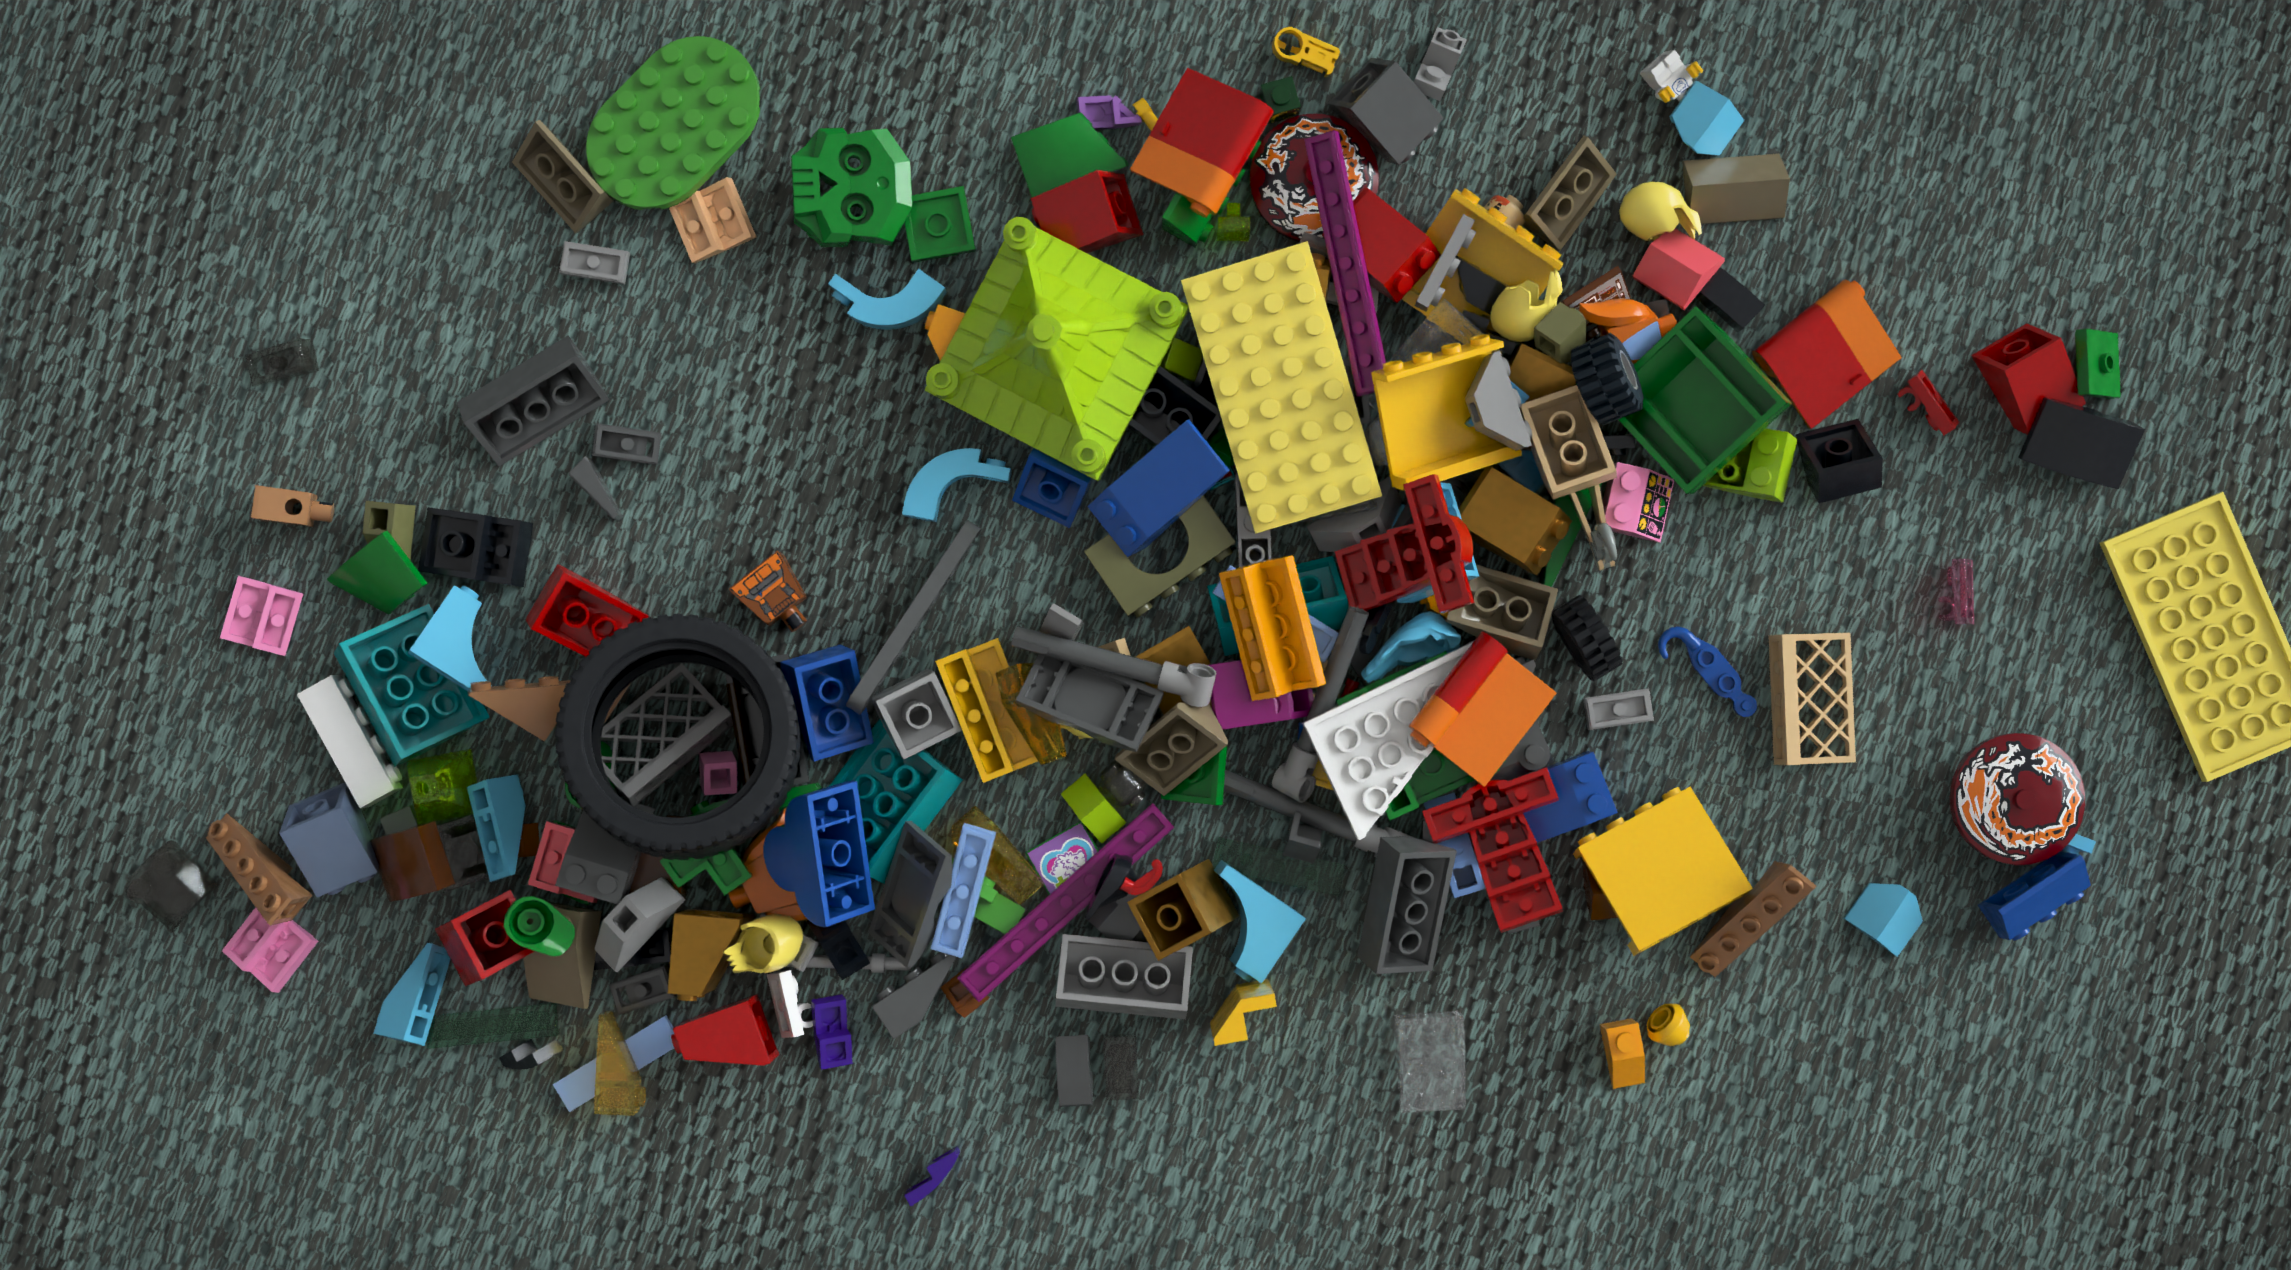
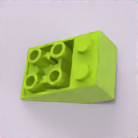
(1759, 468)

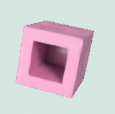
(718, 773)

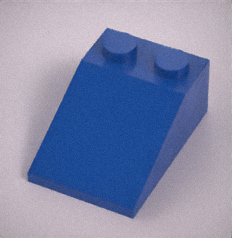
(820, 690)

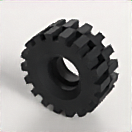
(1586, 638)

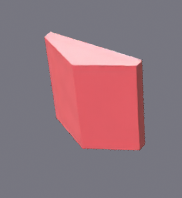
(1677, 267)

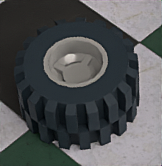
(1606, 379)

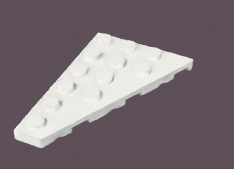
(1369, 742)

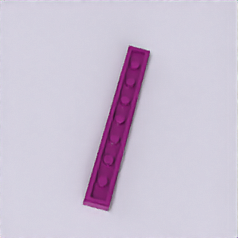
(1346, 258)
(1061, 905)

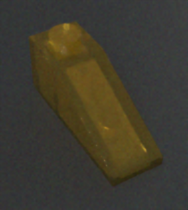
(1040, 734)
(1005, 863)
(617, 1077)

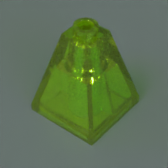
(441, 785)

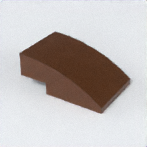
(412, 862)

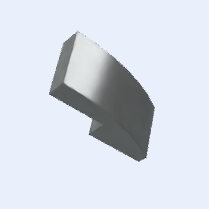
(1074, 1071)

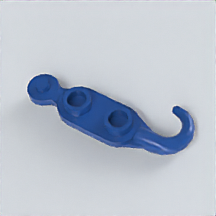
(1712, 668)

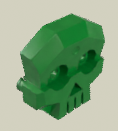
(877, 186)

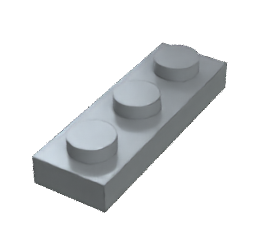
(1446, 264)

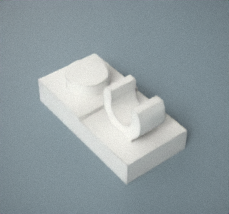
(788, 1012)

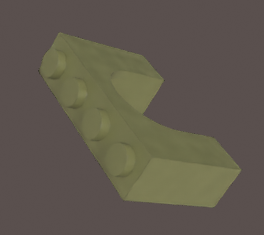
(1135, 588)

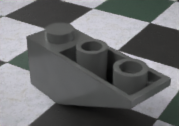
(908, 1004)

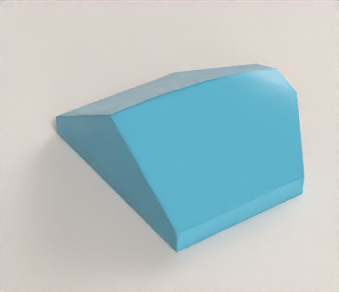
(1706, 120)
(1886, 915)

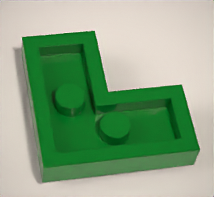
(725, 869)

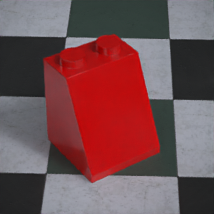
(1089, 211)
(1392, 246)
(2025, 370)
(479, 940)
(728, 1035)

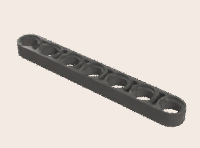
(913, 618)

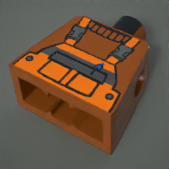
(772, 592)

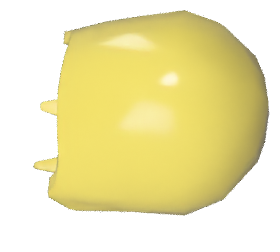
(1657, 209)
(1520, 310)
(766, 944)

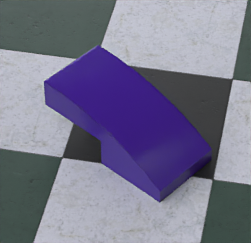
(831, 1031)
(938, 1170)

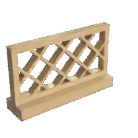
(1785, 696)

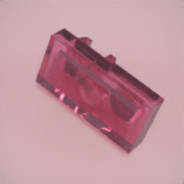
(1961, 579)

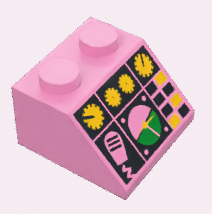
(1637, 502)

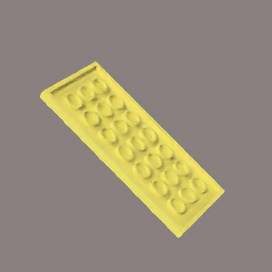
(1281, 387)
(2208, 633)

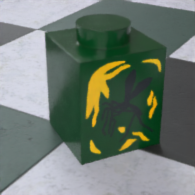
(1282, 98)

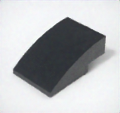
(2081, 442)
(475, 546)

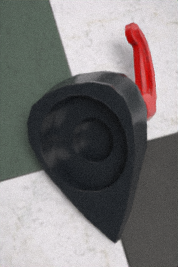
(1120, 880)

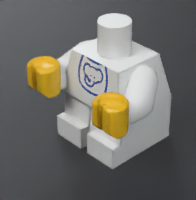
(1670, 76)

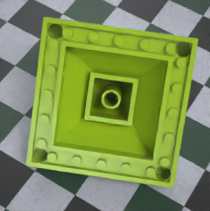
(1057, 348)

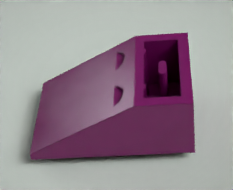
(1234, 705)

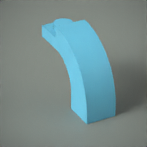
(894, 312)
(937, 475)

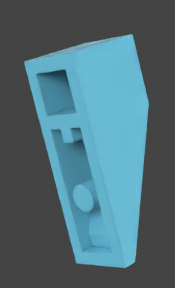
(499, 819)
(413, 1000)

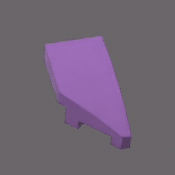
(1107, 112)

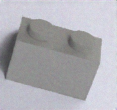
(916, 713)

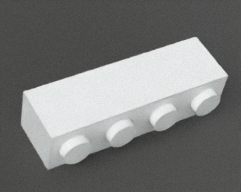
(350, 740)

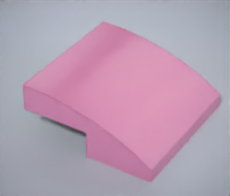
(261, 615)
(268, 950)

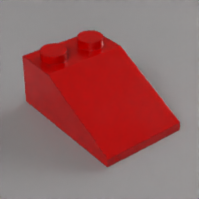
(579, 611)

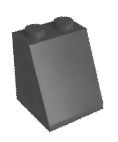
(1387, 109)

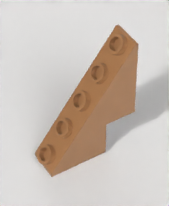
(527, 705)
(258, 871)
(1751, 917)

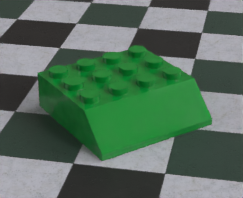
(1700, 401)

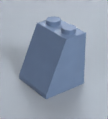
(330, 840)

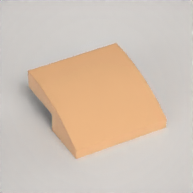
(712, 221)

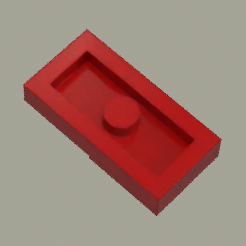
(1939, 414)

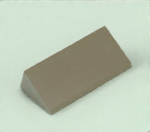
(560, 178)
(1736, 188)
(1569, 194)
(1175, 746)

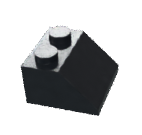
(1840, 460)

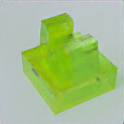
(1233, 226)

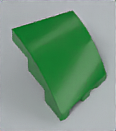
(1063, 153)
(379, 575)

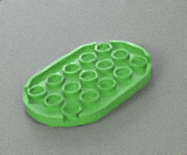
(673, 123)

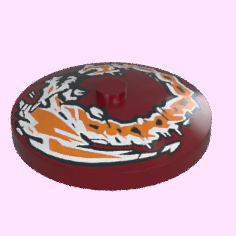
(1283, 178)
(2017, 798)

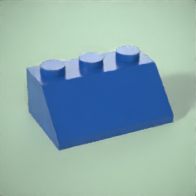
(2036, 895)

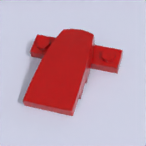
(1412, 555)
(1504, 844)

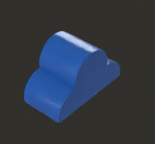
(823, 855)

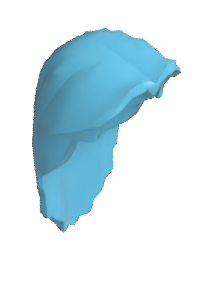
(1413, 642)

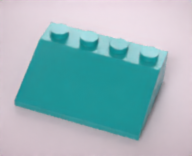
(401, 696)
(894, 793)

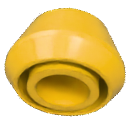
(1668, 1025)

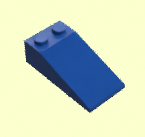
(1158, 489)
(1581, 796)

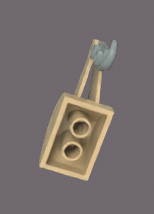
(1573, 458)

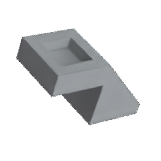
(1439, 63)

